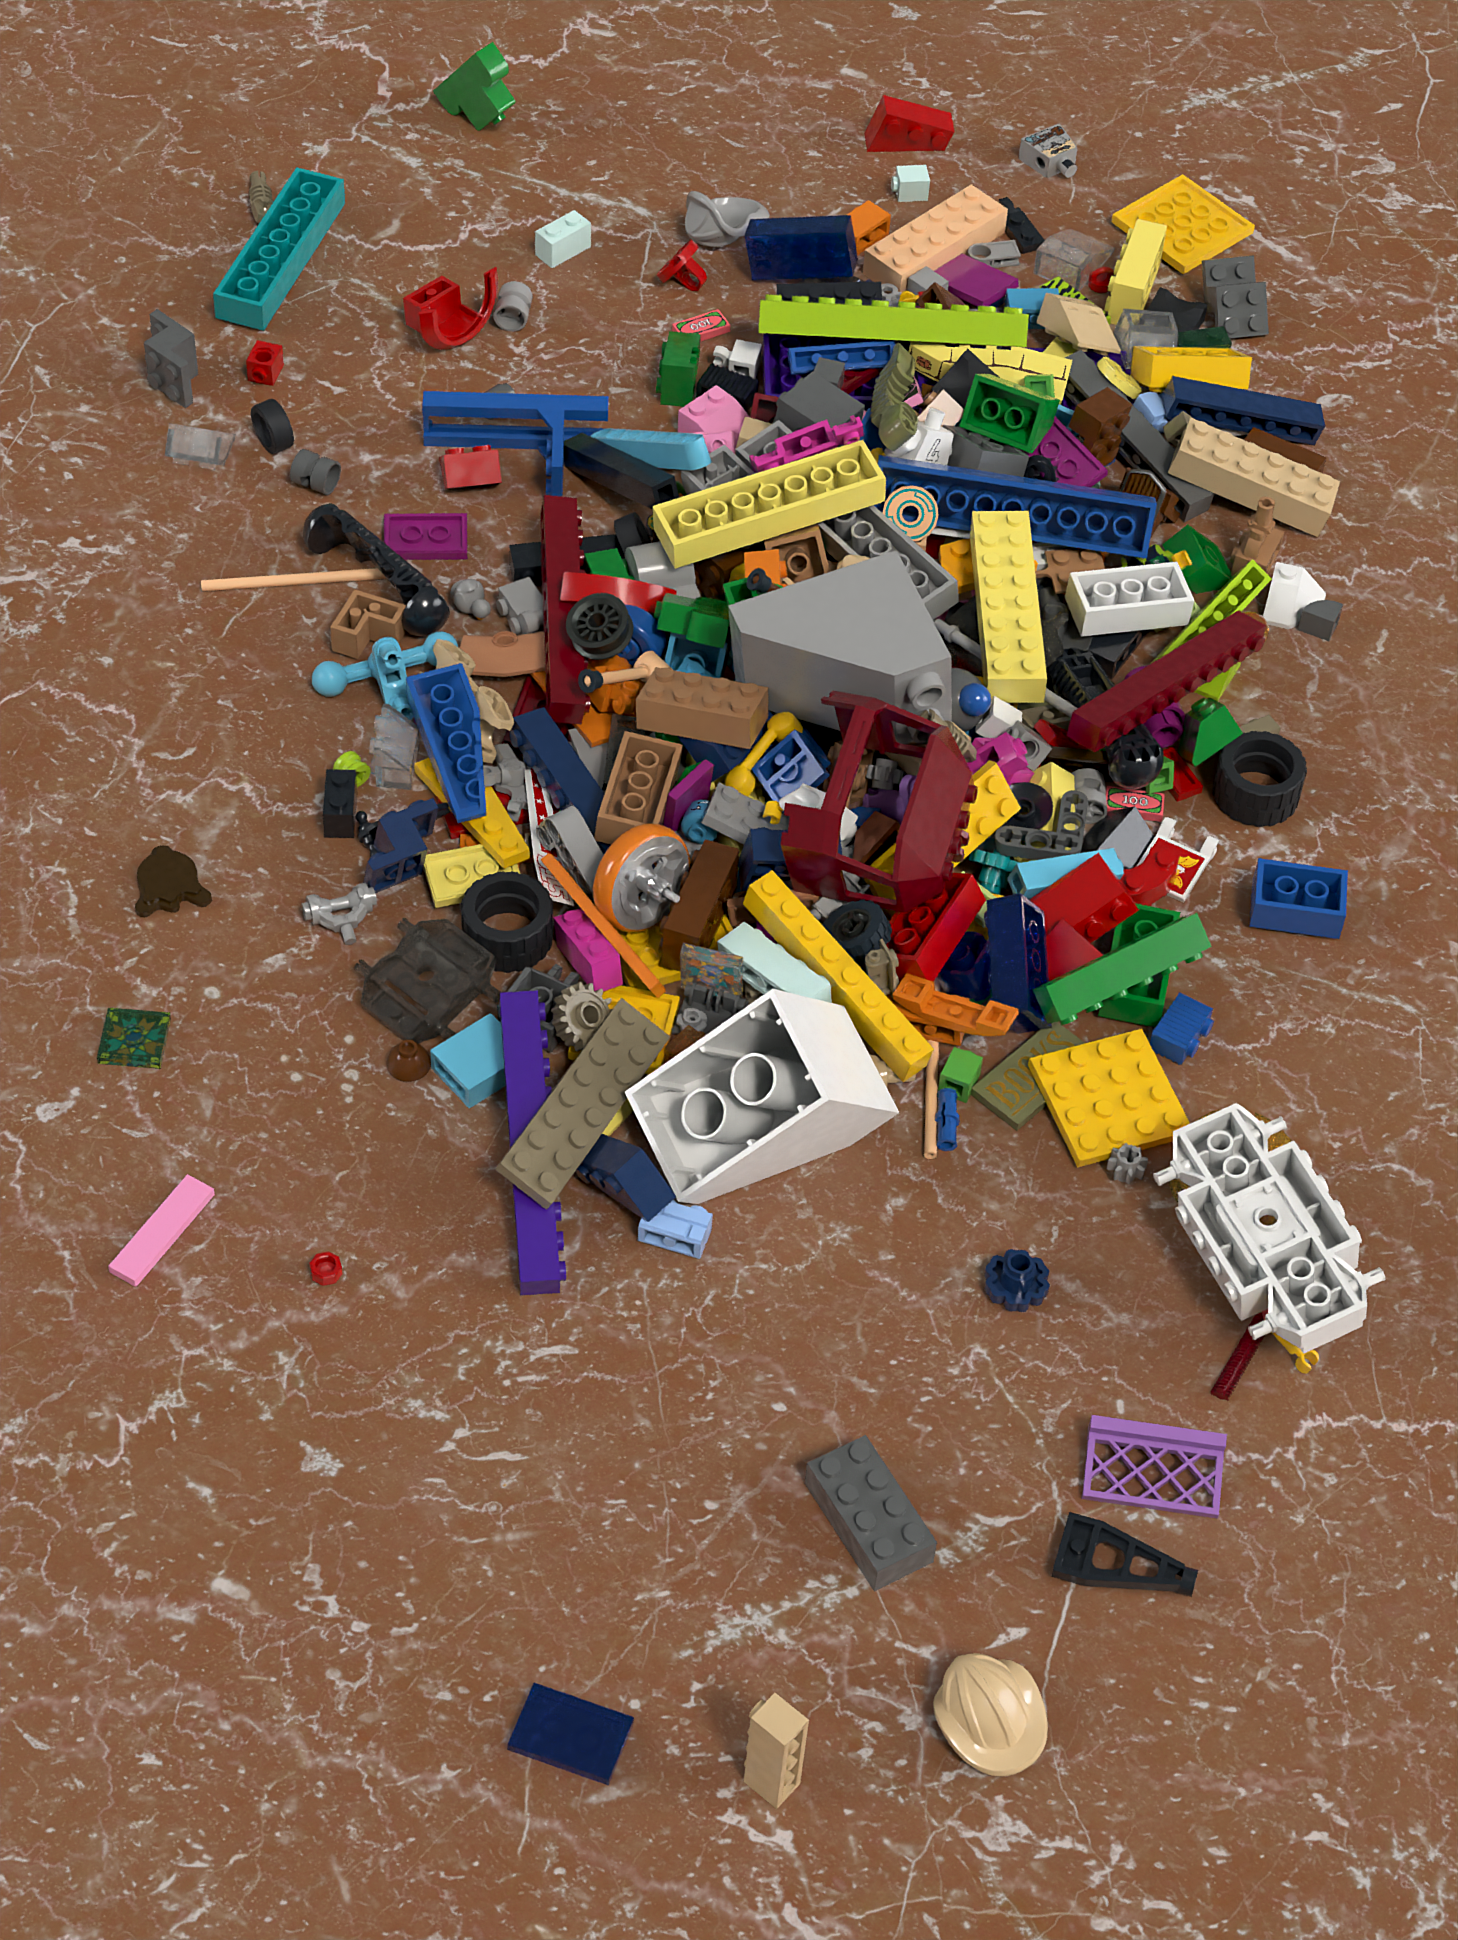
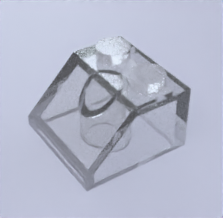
(199, 445)

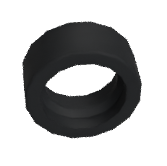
(272, 426)
(631, 531)

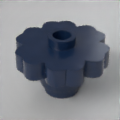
(1016, 1280)

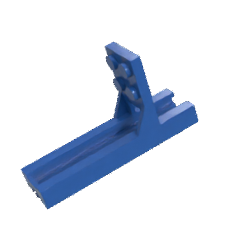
(547, 440)

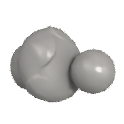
(469, 598)

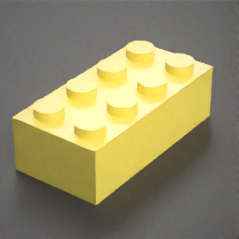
(1137, 268)

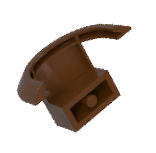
(1101, 423)

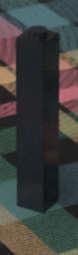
(619, 471)

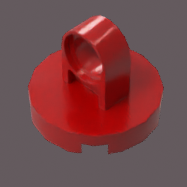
(682, 265)

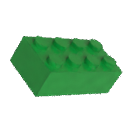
(1145, 1003)

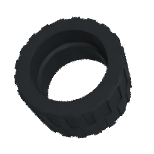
(1254, 802)
(509, 894)

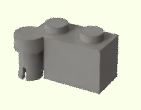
(521, 606)

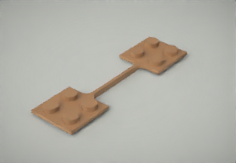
(1060, 565)

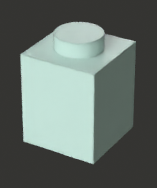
(911, 183)

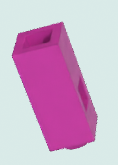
(1005, 751)

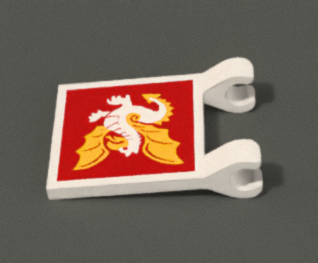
(1190, 863)

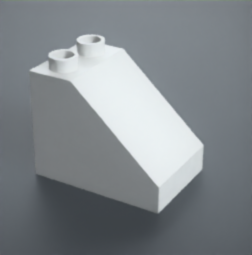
(760, 1096)

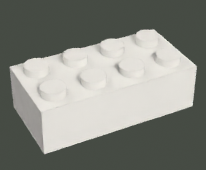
(1129, 599)

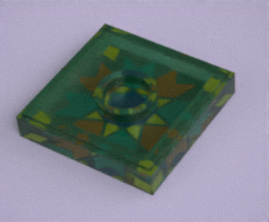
(134, 1038)

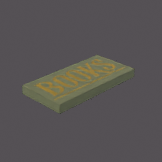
(1010, 1086)

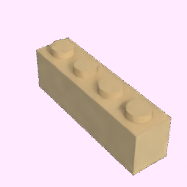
(775, 1749)

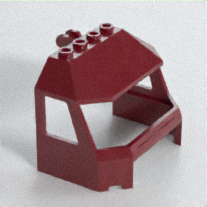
(930, 827)

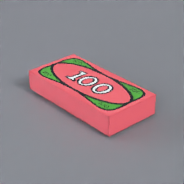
(707, 324)
(1148, 805)

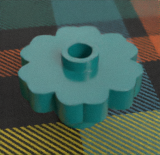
(994, 869)

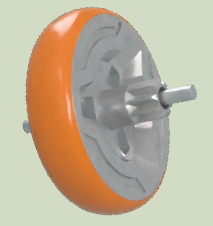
(629, 871)

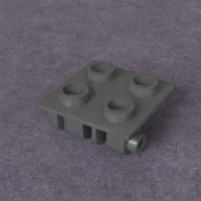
(717, 1008)

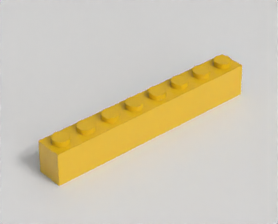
(867, 1006)

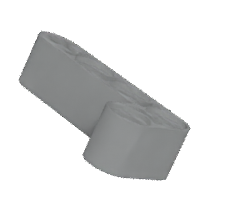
(574, 844)

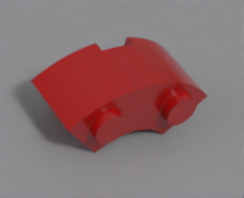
(1153, 877)

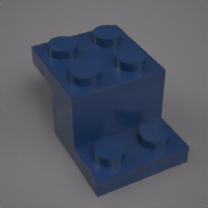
(400, 845)

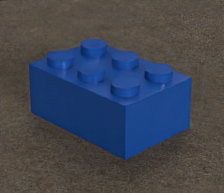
(1298, 898)

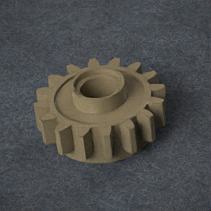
(579, 1014)

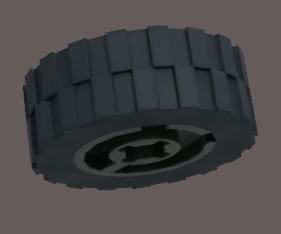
(859, 928)

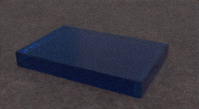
(571, 1733)

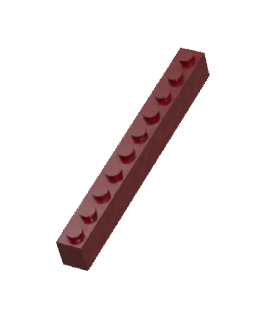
(558, 555)
(1165, 681)

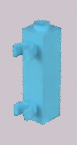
(1035, 876)

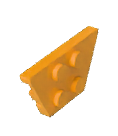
(957, 561)

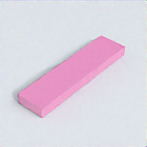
(161, 1230)

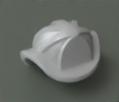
(719, 219)

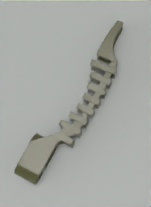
(892, 417)

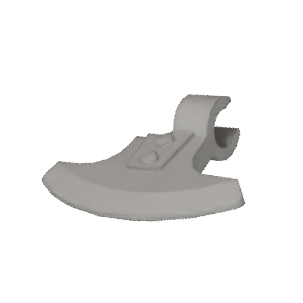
(518, 799)

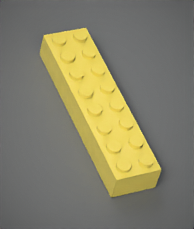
(769, 503)
(1008, 606)

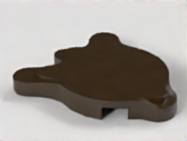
(166, 881)

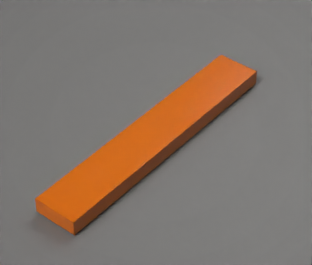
(603, 925)

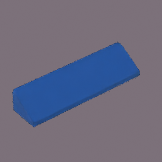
(854, 355)

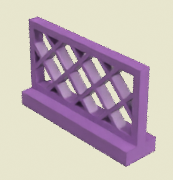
(1163, 1440)

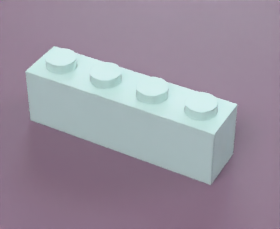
(771, 967)

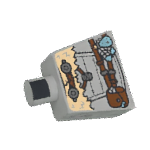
(1049, 152)

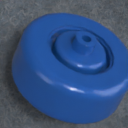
(645, 636)

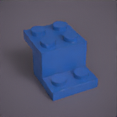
(791, 763)

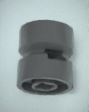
(314, 471)

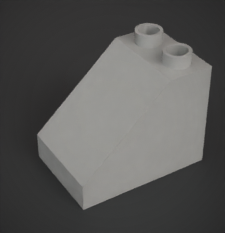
(848, 634)

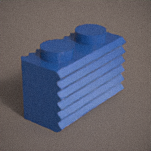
(1181, 1028)

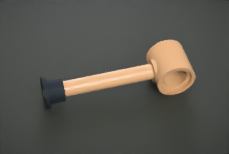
(642, 669)

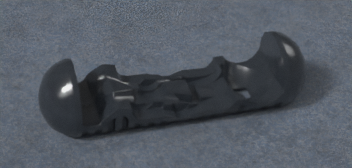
(331, 527)
(1133, 758)

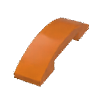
(953, 1012)

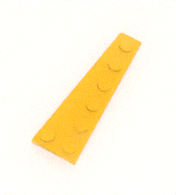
(494, 831)

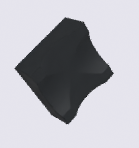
(1186, 314)
(959, 378)

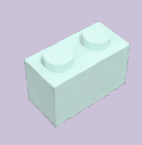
(563, 239)

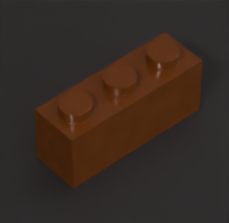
(1286, 449)

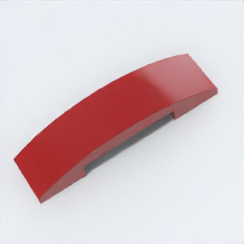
(631, 592)

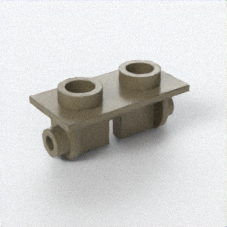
(881, 968)

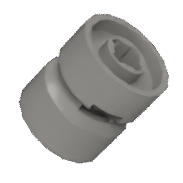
(513, 306)

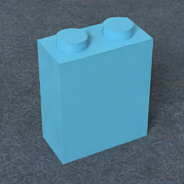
(472, 1061)

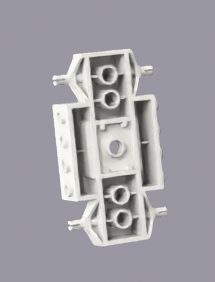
(1291, 1268)

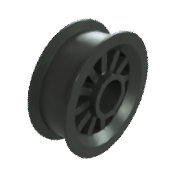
(601, 641)

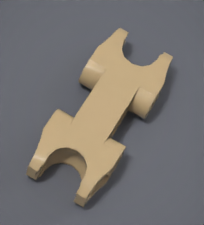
(492, 707)

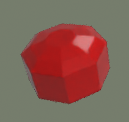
(325, 1268)

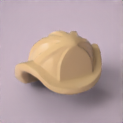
(991, 1714)

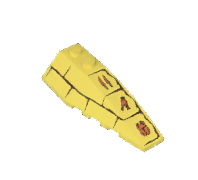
(1012, 365)

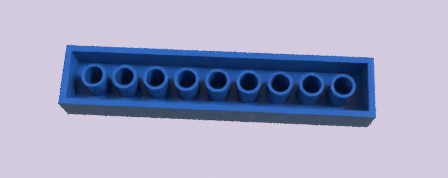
(1056, 510)

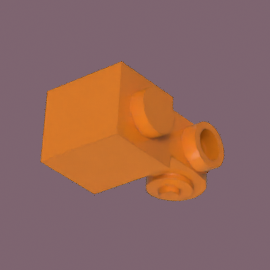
(615, 696)

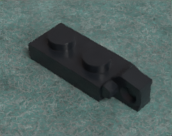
(1020, 228)

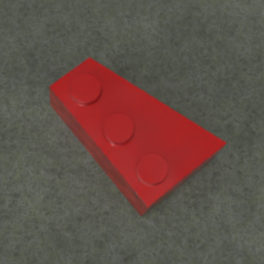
(907, 127)

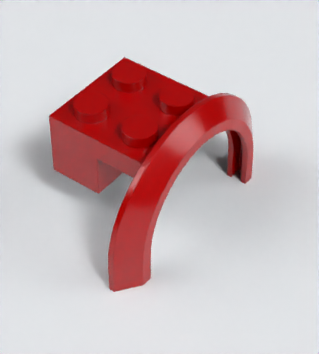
(441, 316)

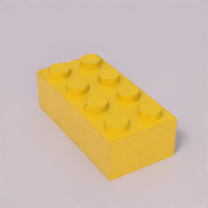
(1219, 366)

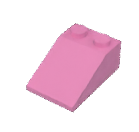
(712, 413)

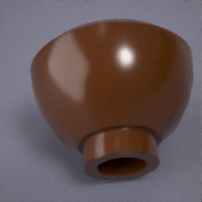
(408, 1061)

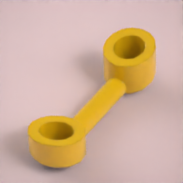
(778, 728)

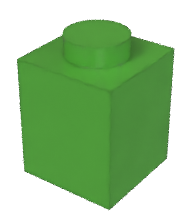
(961, 1072)

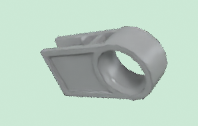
(997, 253)

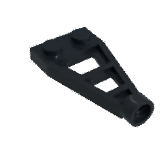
(1078, 1548)

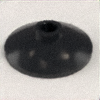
(1035, 802)

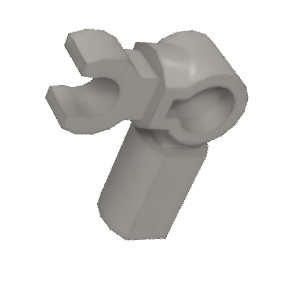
(508, 769)

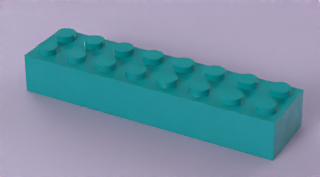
(279, 249)

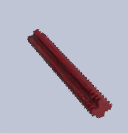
(1238, 1362)

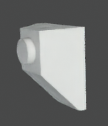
(1289, 594)

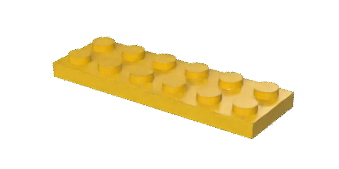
(991, 810)

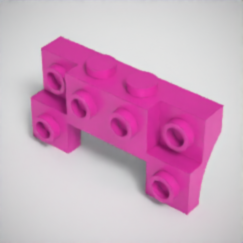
(808, 442)

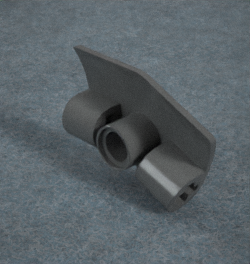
(1049, 606)

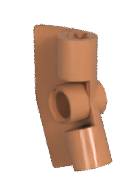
(505, 653)

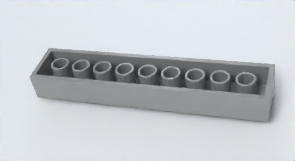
(870, 535)

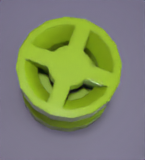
(352, 761)

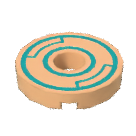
(918, 498)

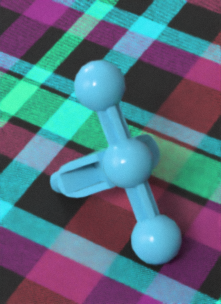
(384, 664)

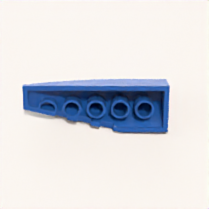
(452, 736)

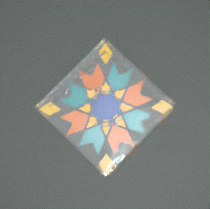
(711, 969)

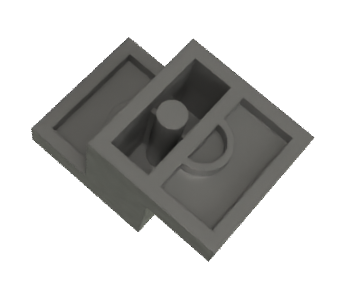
(1235, 296)
(171, 358)

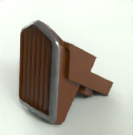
(1147, 484)

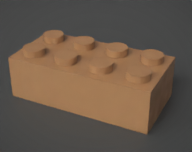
(702, 707)
(637, 785)

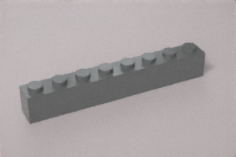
(1140, 441)

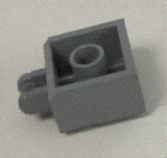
(548, 988)

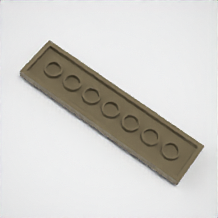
(582, 1104)

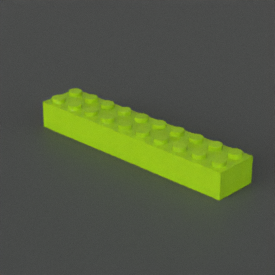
(893, 322)

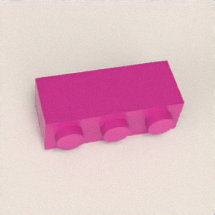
(588, 950)

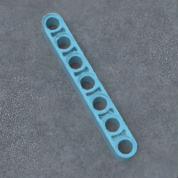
(659, 448)

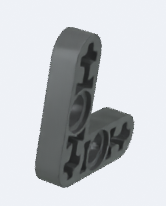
(1061, 838)

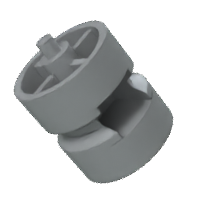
(1092, 784)

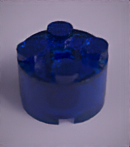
(967, 969)

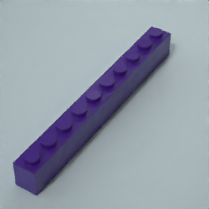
(525, 1093)

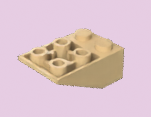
(1077, 323)

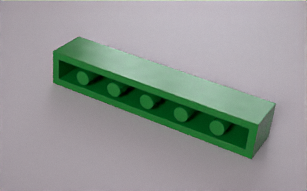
(1121, 969)

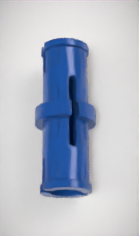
(947, 1119)

